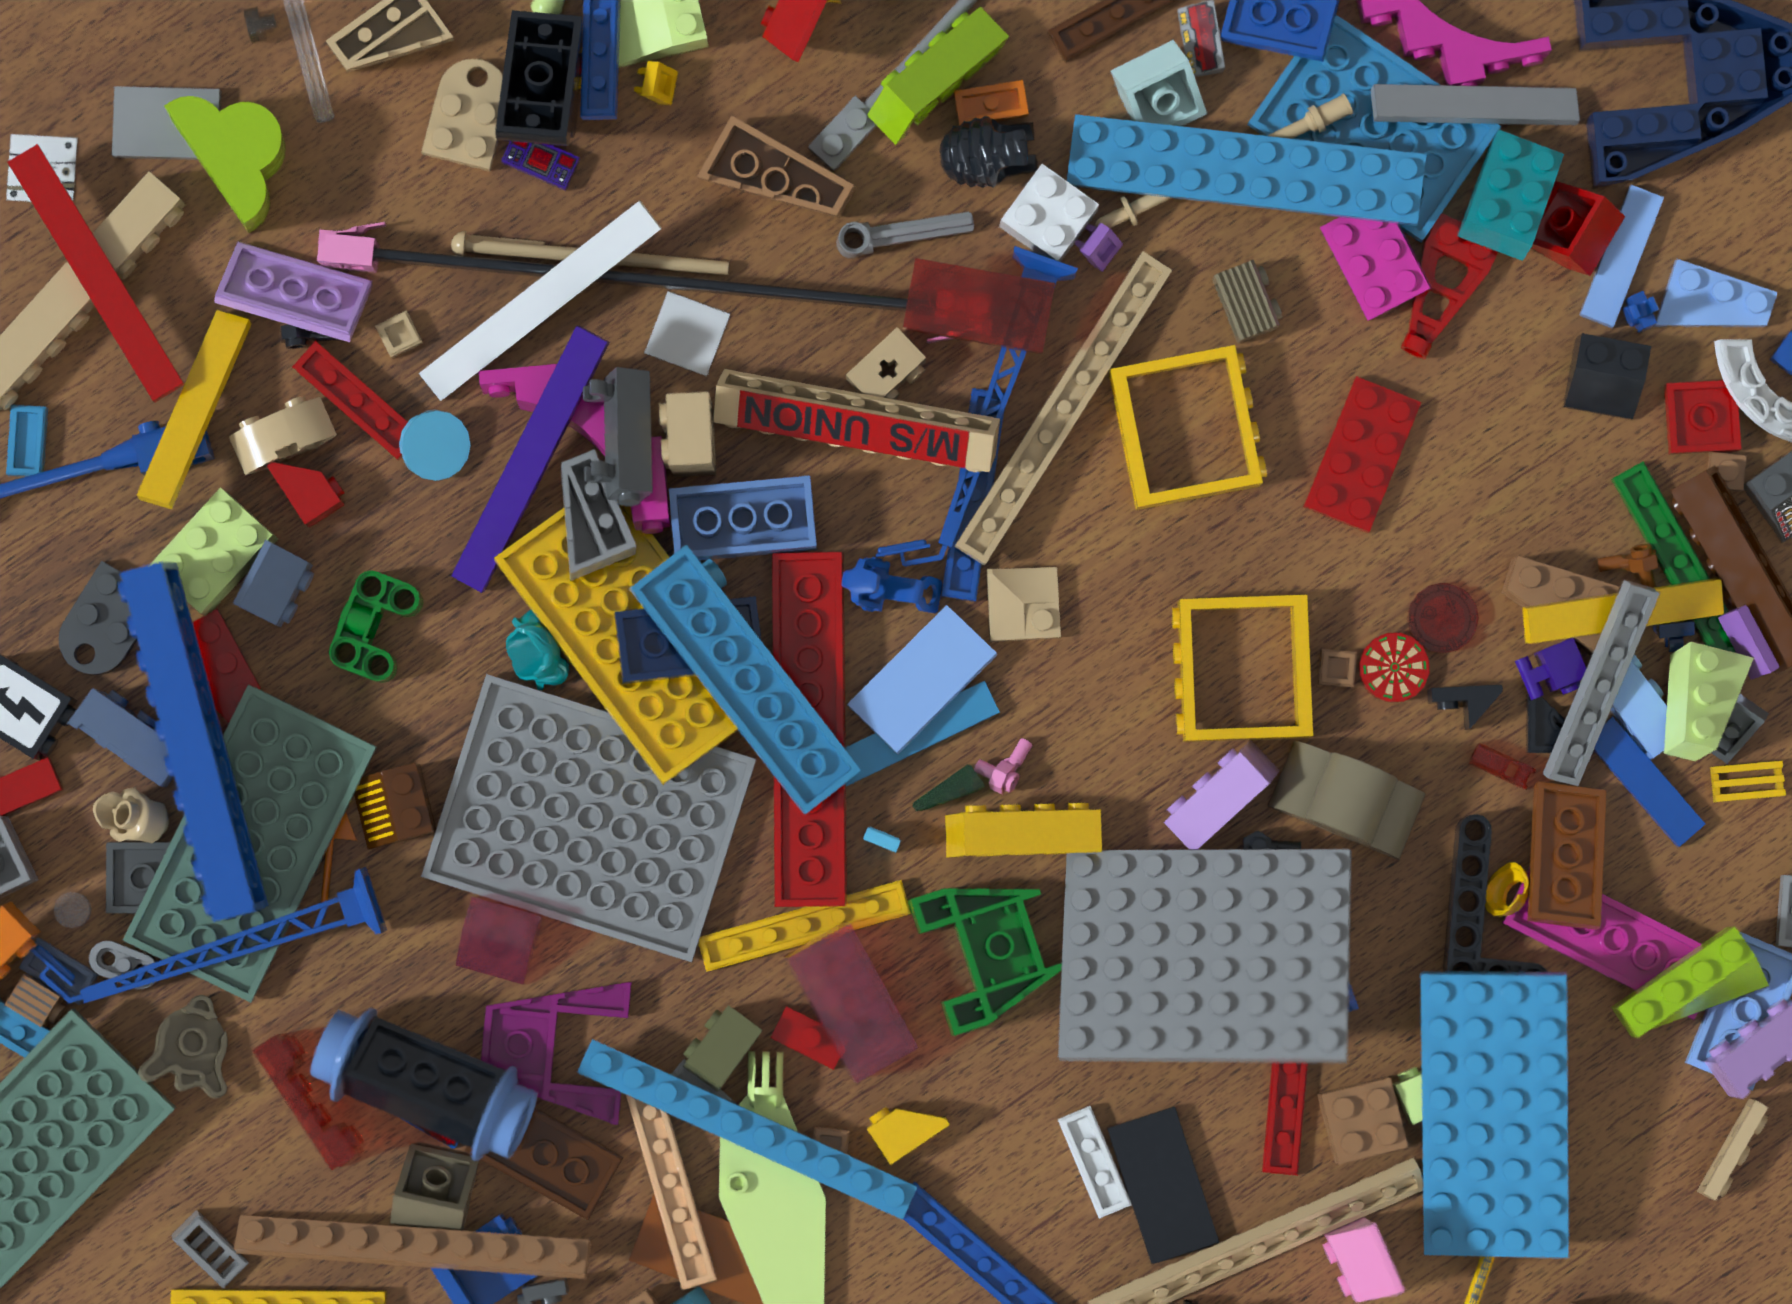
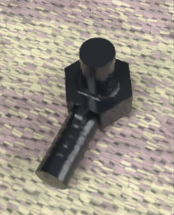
(297, 337)
(1260, 841)

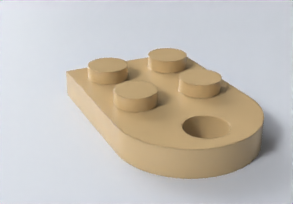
(465, 117)

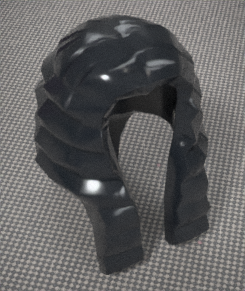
(987, 152)

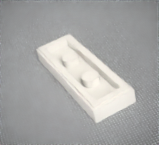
(1094, 1161)

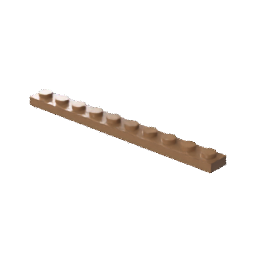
(413, 1246)

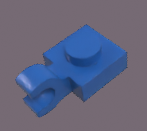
(1640, 311)

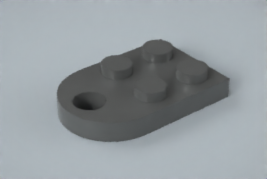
(100, 621)

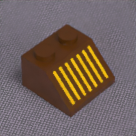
(394, 806)

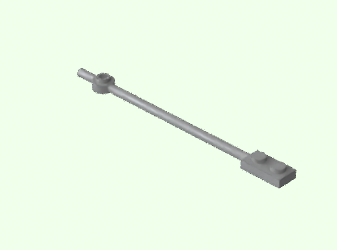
(852, 123)

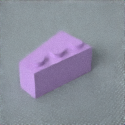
(1221, 795)
(1755, 1052)

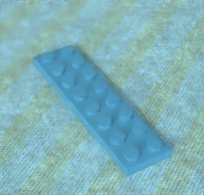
(745, 679)

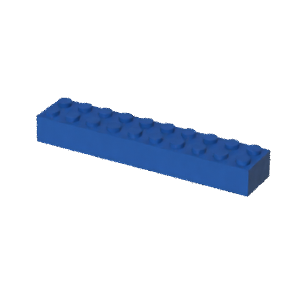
(193, 740)

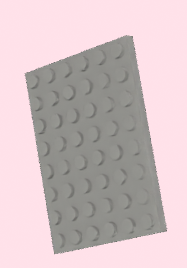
(578, 827)
(1206, 956)

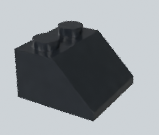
(1606, 376)

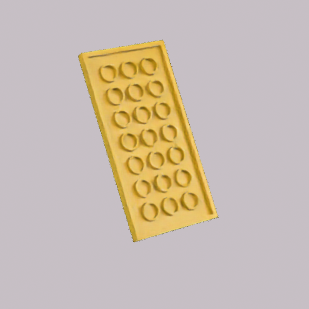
(664, 719)

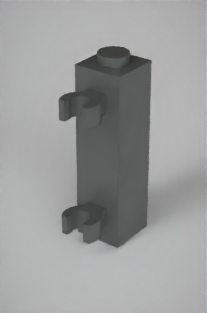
(627, 435)

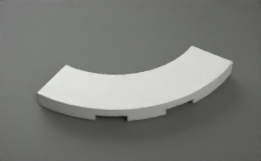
(1749, 389)

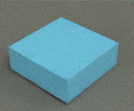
(882, 839)

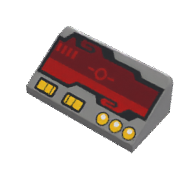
(1201, 38)

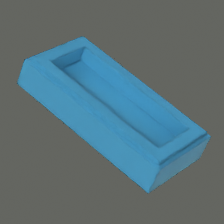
(26, 440)

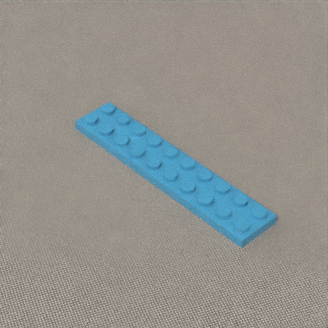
(1246, 170)

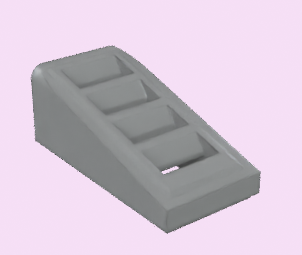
(179, 1237)

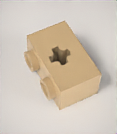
(894, 350)

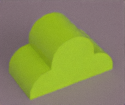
(236, 148)

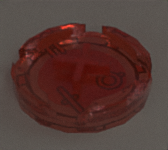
(1442, 618)

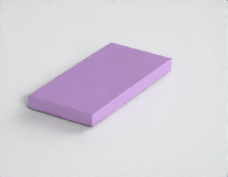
(293, 291)

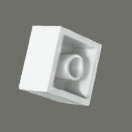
(1049, 214)

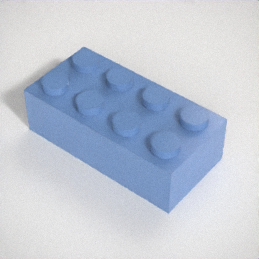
(744, 518)

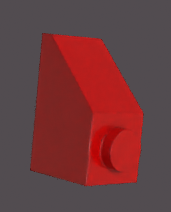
(308, 491)

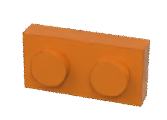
(996, 101)

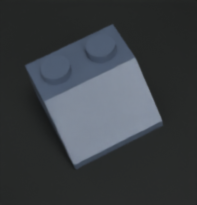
(274, 584)

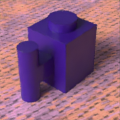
(1558, 665)

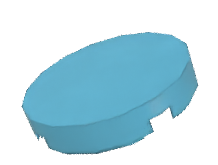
(434, 445)

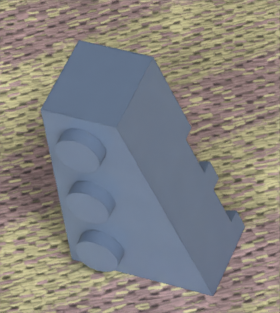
(123, 733)

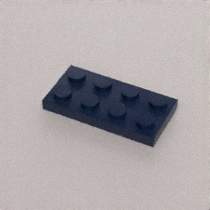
(648, 653)

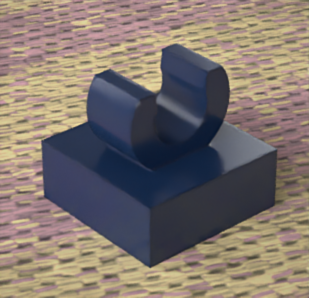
(1674, 633)

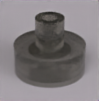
(258, 24)

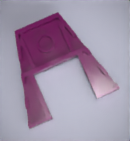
(525, 1034)

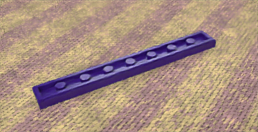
(530, 458)

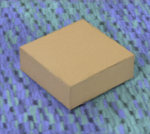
(399, 334)

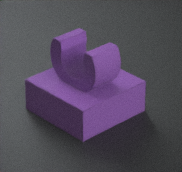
(1100, 246)

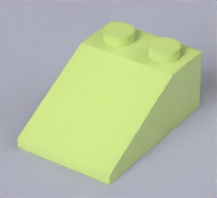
(659, 29)

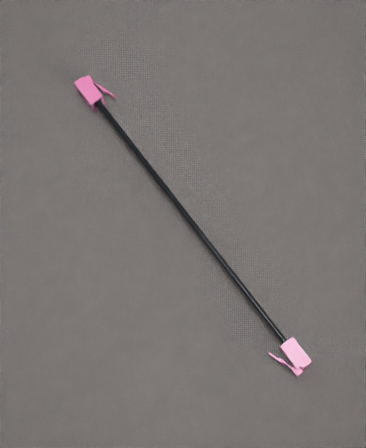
(357, 253)

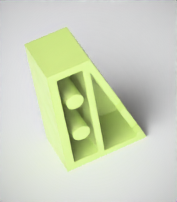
(1701, 698)

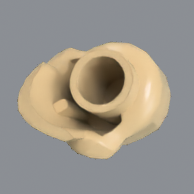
(131, 816)

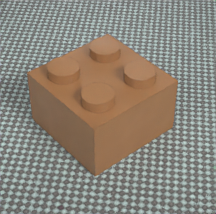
(1362, 1120)

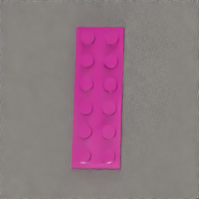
(1624, 947)

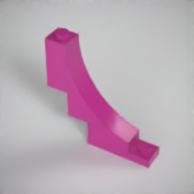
(588, 420)

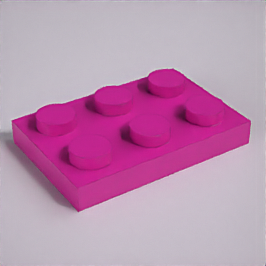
(1376, 263)

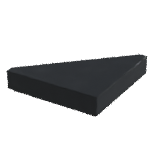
(1542, 726)

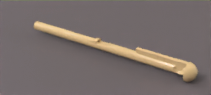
(537, 249)

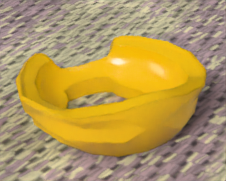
(1499, 886)

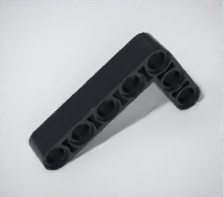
(1474, 918)

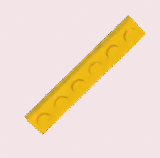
(252, 1296)

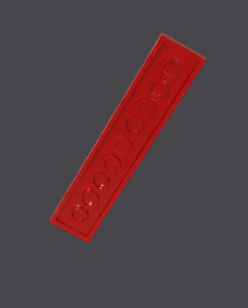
(811, 651)

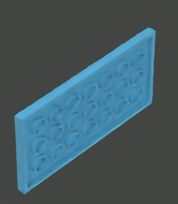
(1495, 1114)

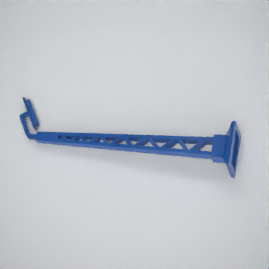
(1034, 267)
(357, 905)

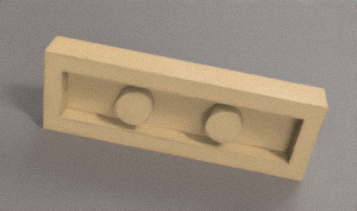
(1733, 1150)

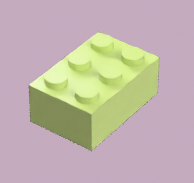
(215, 550)

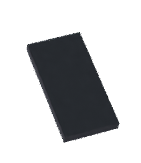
(1163, 1185)

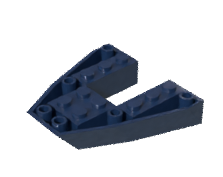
(1734, 73)

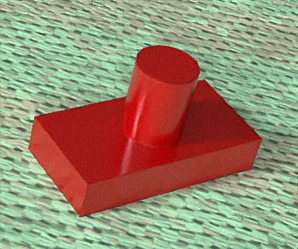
(805, 1037)

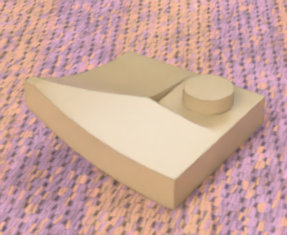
(1023, 604)

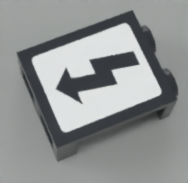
(31, 710)

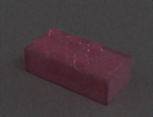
(851, 1002)

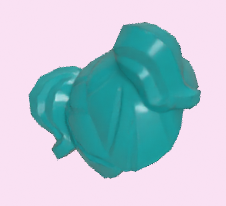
(535, 652)

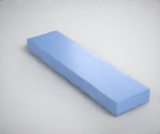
(1621, 257)

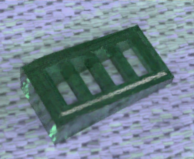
(957, 785)

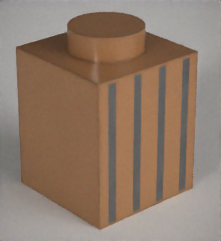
(36, 1001)

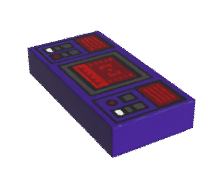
(542, 162)

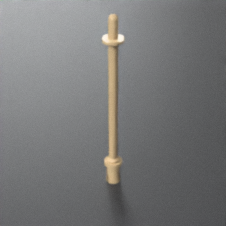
(1315, 119)

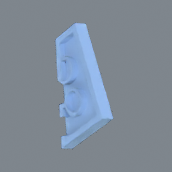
(1712, 299)

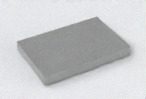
(144, 127)

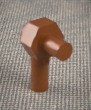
(1640, 560)

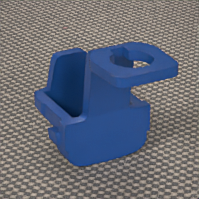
(872, 584)

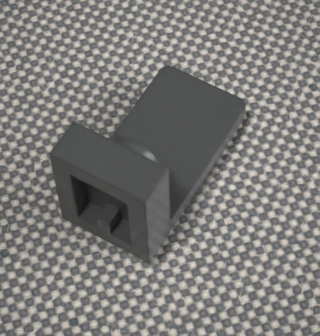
(547, 1291)

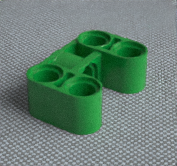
(361, 621)

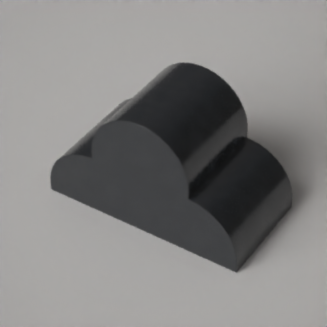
(540, 79)

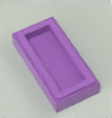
(1748, 640)

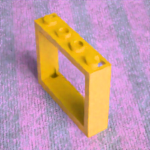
(1248, 430)
(1301, 668)

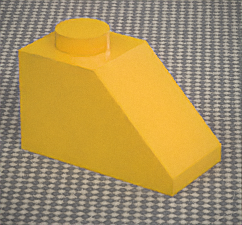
(903, 1130)

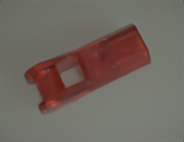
(1497, 763)

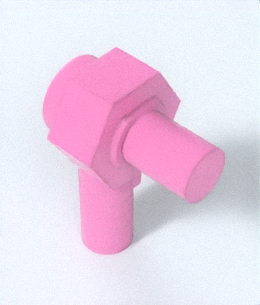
(1003, 775)

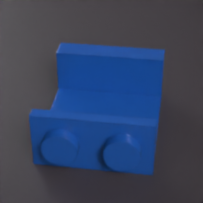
(482, 1286)

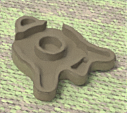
(191, 1048)

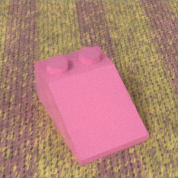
(1362, 1261)

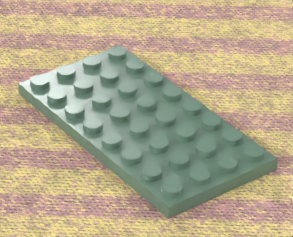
(294, 790)
(64, 1129)

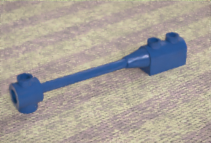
(131, 453)

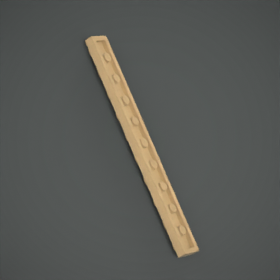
(1063, 408)
(1270, 1238)

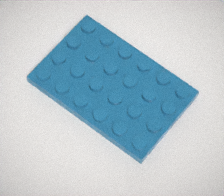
(1352, 67)

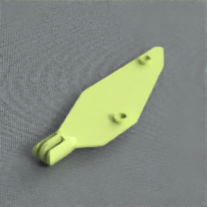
(773, 1208)

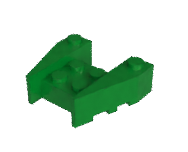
(995, 946)

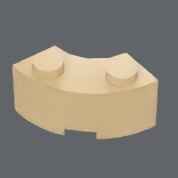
(282, 434)

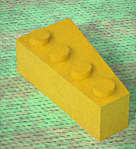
(1023, 832)

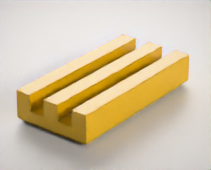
(1778, 779)

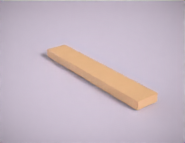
(672, 1194)

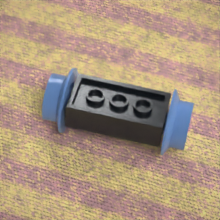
(424, 1083)

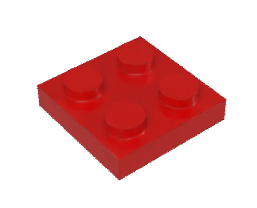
(1701, 418)

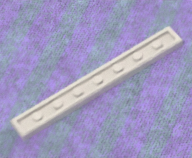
(540, 300)

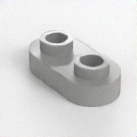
(126, 960)

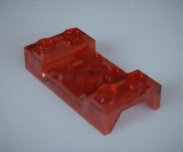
(279, 1059)

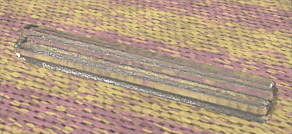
(309, 60)

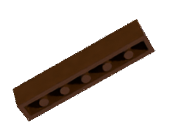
(1737, 558)

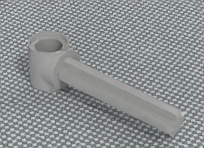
(903, 232)

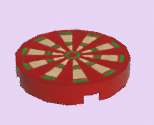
(1394, 667)

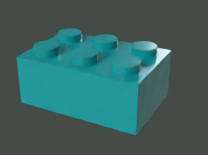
(1510, 195)

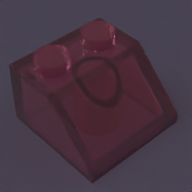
(498, 940)

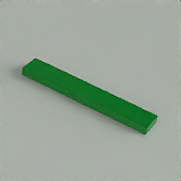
(1671, 544)

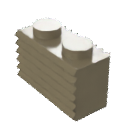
(1246, 301)

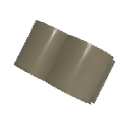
(1347, 798)

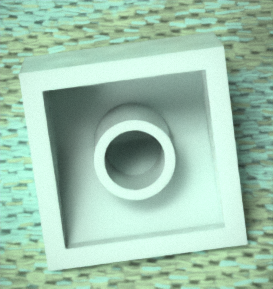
(1160, 87)

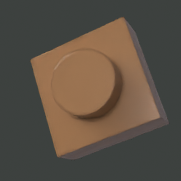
(1731, 469)

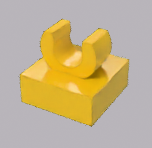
(658, 82)

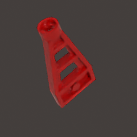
(1444, 242)

